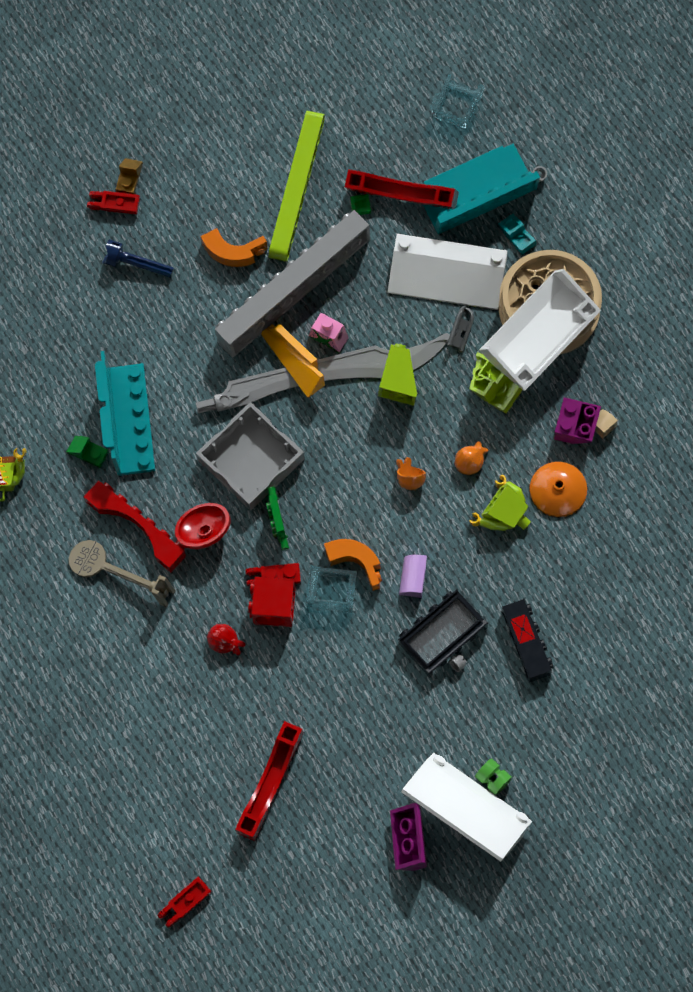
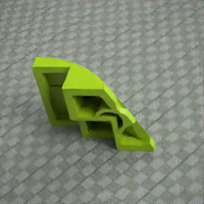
(493, 385)

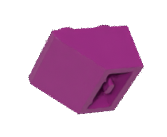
(576, 422)

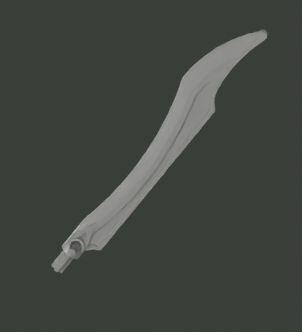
(355, 364)

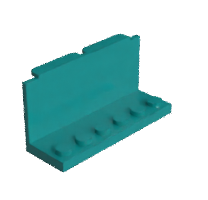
(482, 186)
(125, 416)

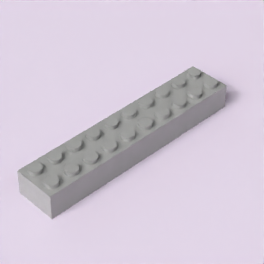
(292, 283)

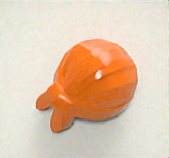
(470, 459)
(409, 476)

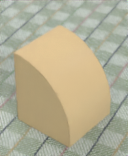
(605, 423)

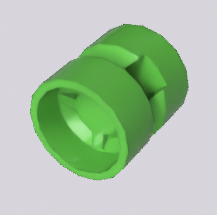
(486, 774)

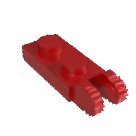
(114, 202)
(284, 571)
(185, 901)

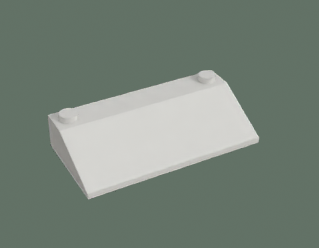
(447, 271)
(540, 329)
(467, 807)

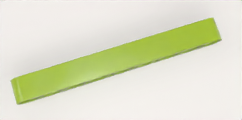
(296, 186)

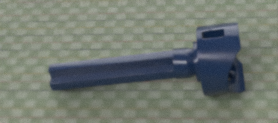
(115, 255)

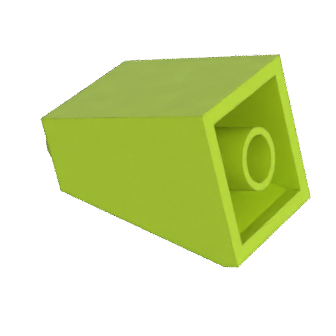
(398, 376)

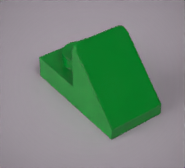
(87, 451)

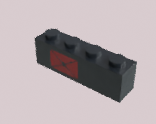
(526, 640)

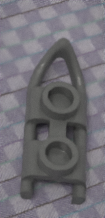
(461, 325)

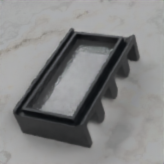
(442, 632)

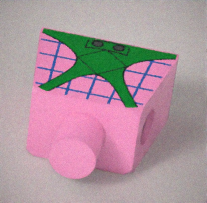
(327, 331)

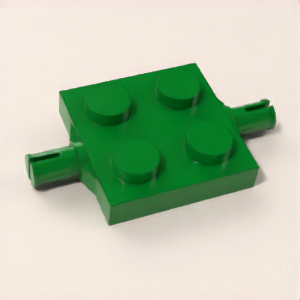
(276, 524)

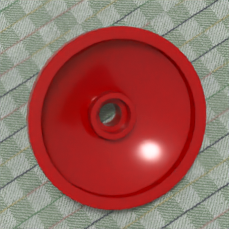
(202, 526)

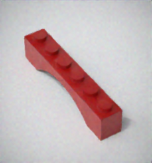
(401, 190)
(105, 501)
(270, 781)

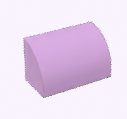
(413, 575)

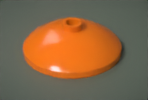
(555, 500)

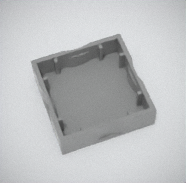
(250, 456)

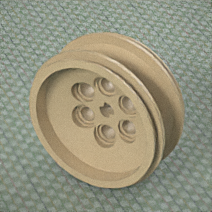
(535, 270)

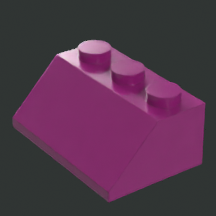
(408, 838)

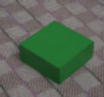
(361, 204)

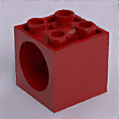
(272, 601)

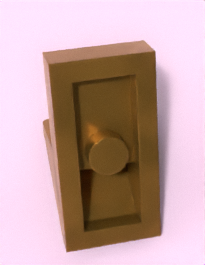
(128, 176)

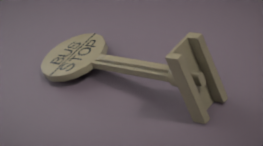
(90, 558)

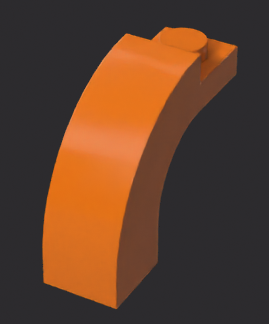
(229, 254)
(354, 551)

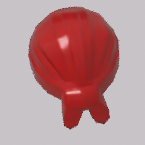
(224, 639)

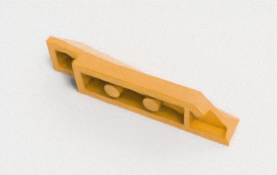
(295, 358)

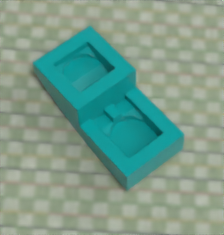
(516, 233)

